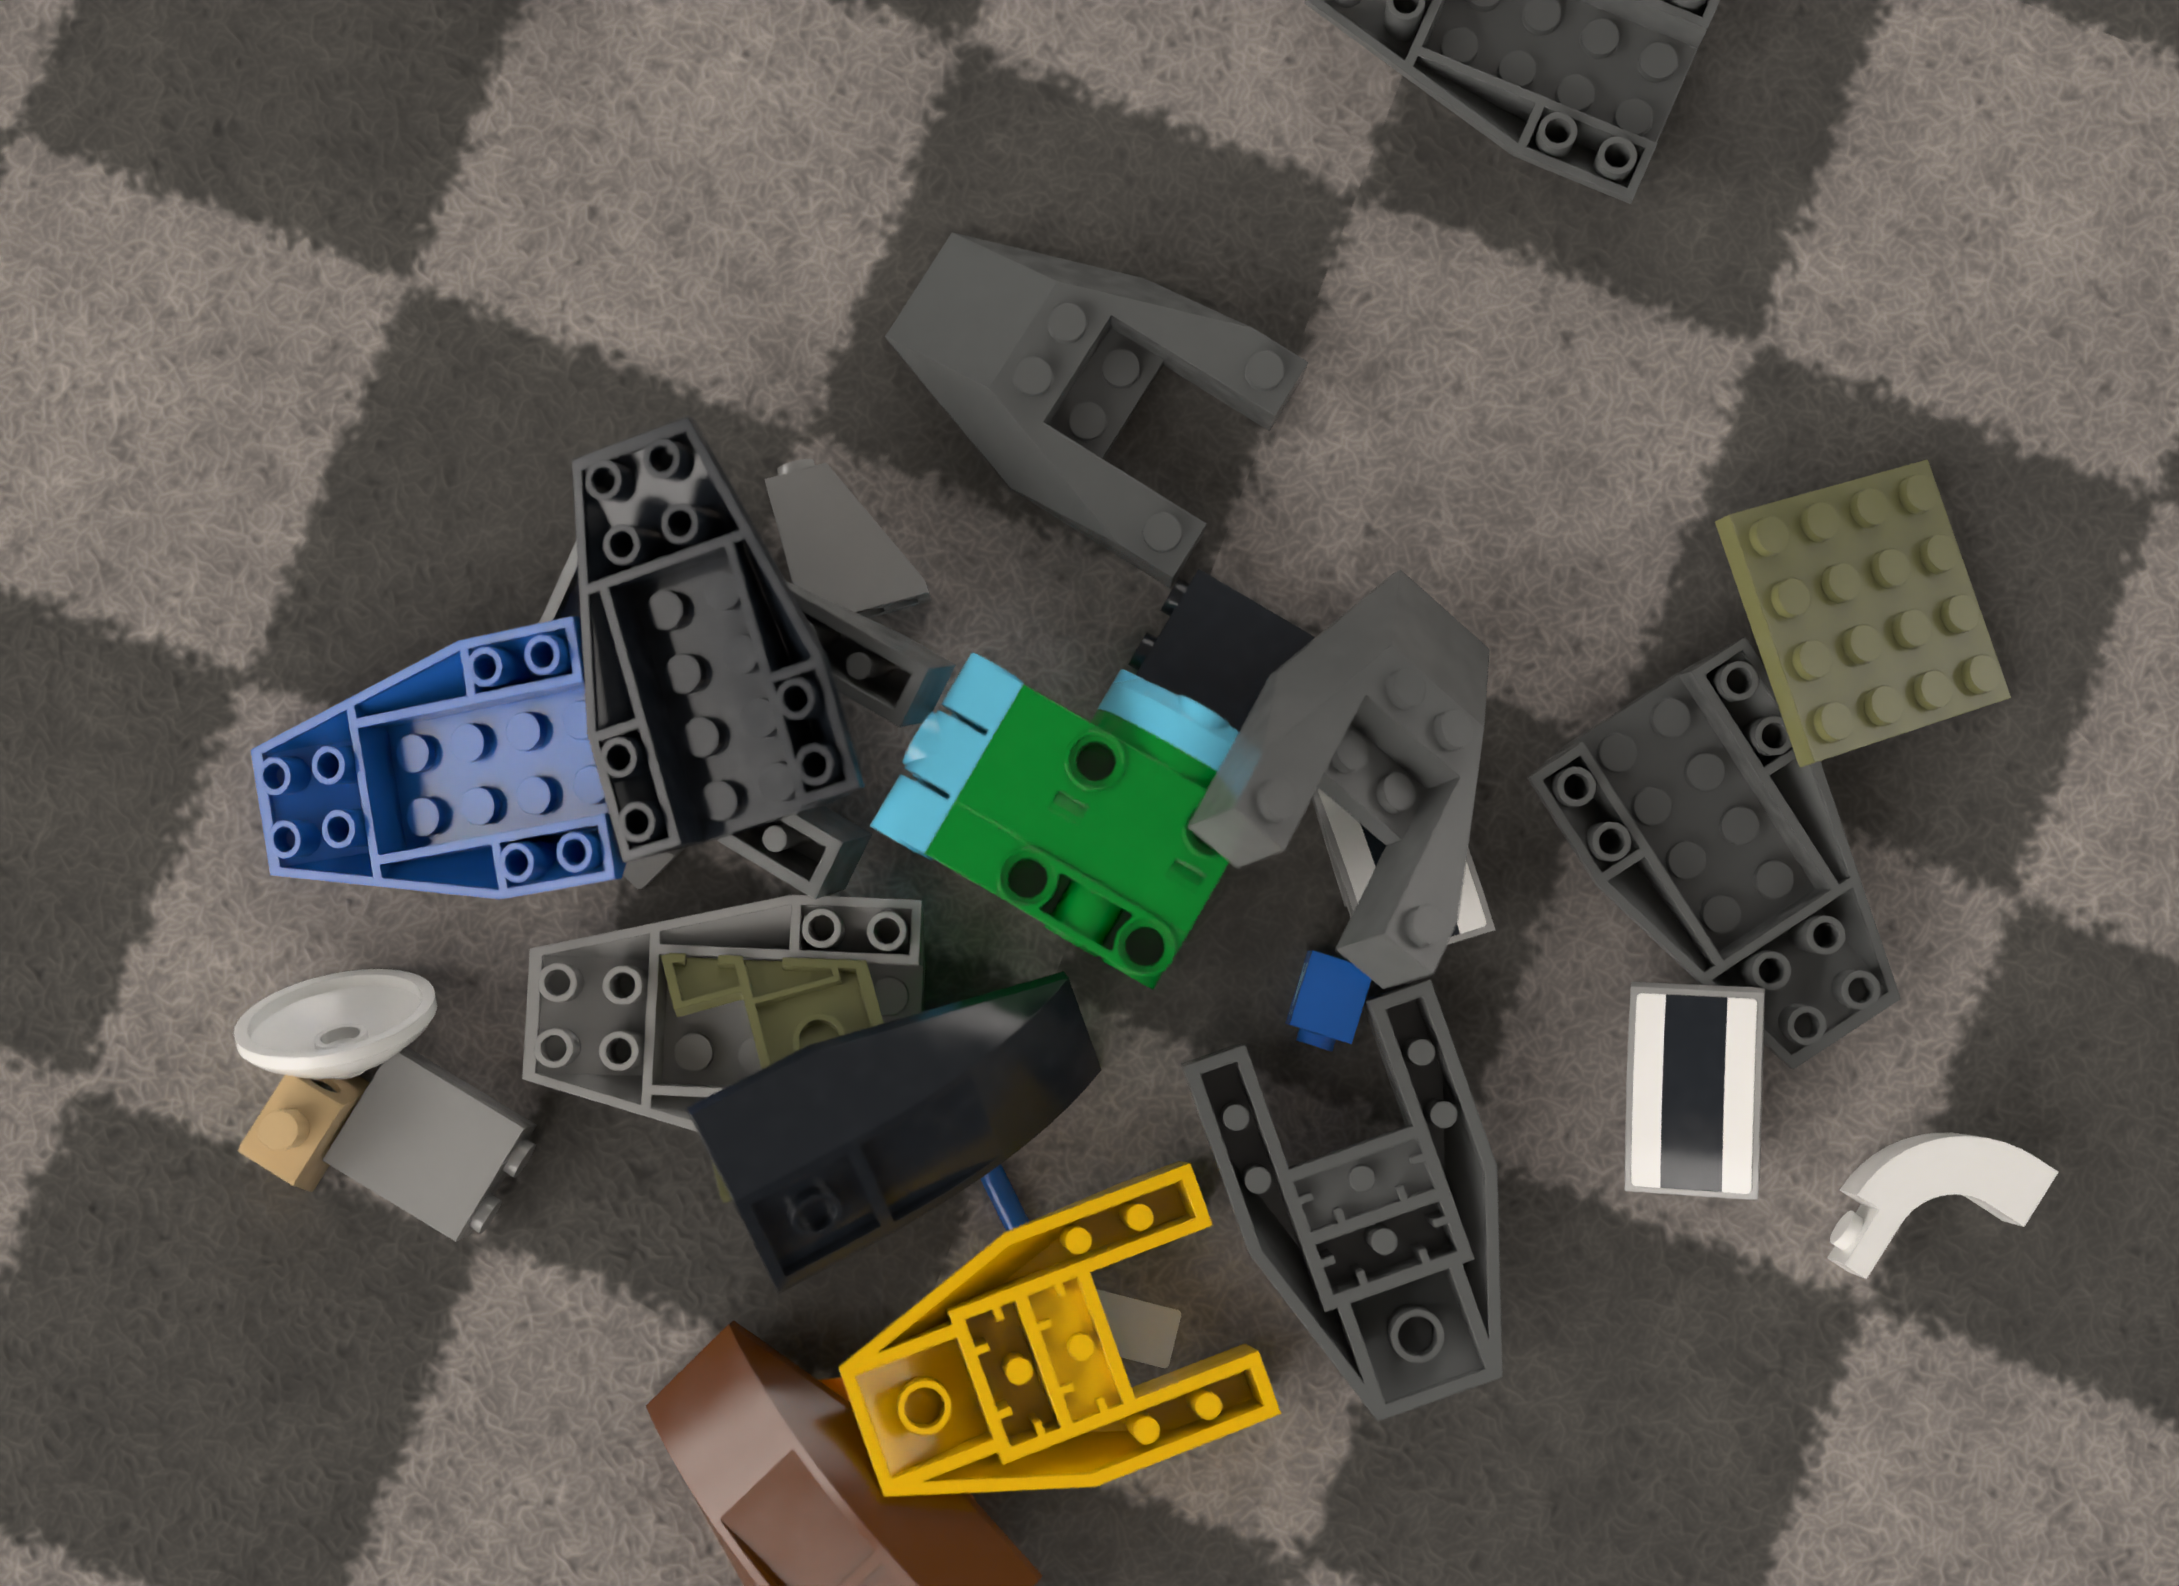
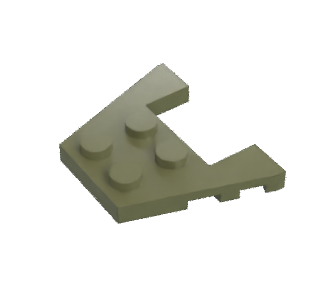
(785, 1000)

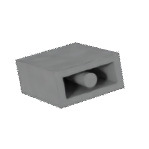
(432, 1144)

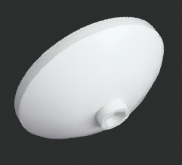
(336, 1023)

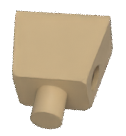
(301, 1127)

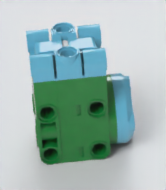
(1070, 811)

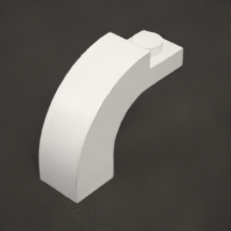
(1930, 1166)

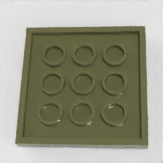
(1862, 611)

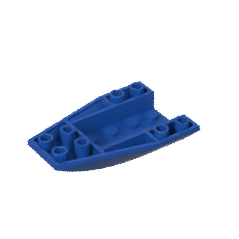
(448, 776)

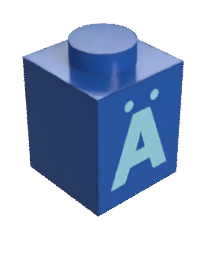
(1327, 1000)

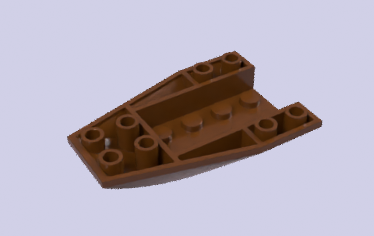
(795, 1487)

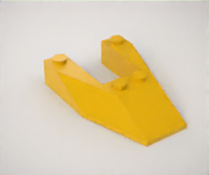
(1015, 1370)

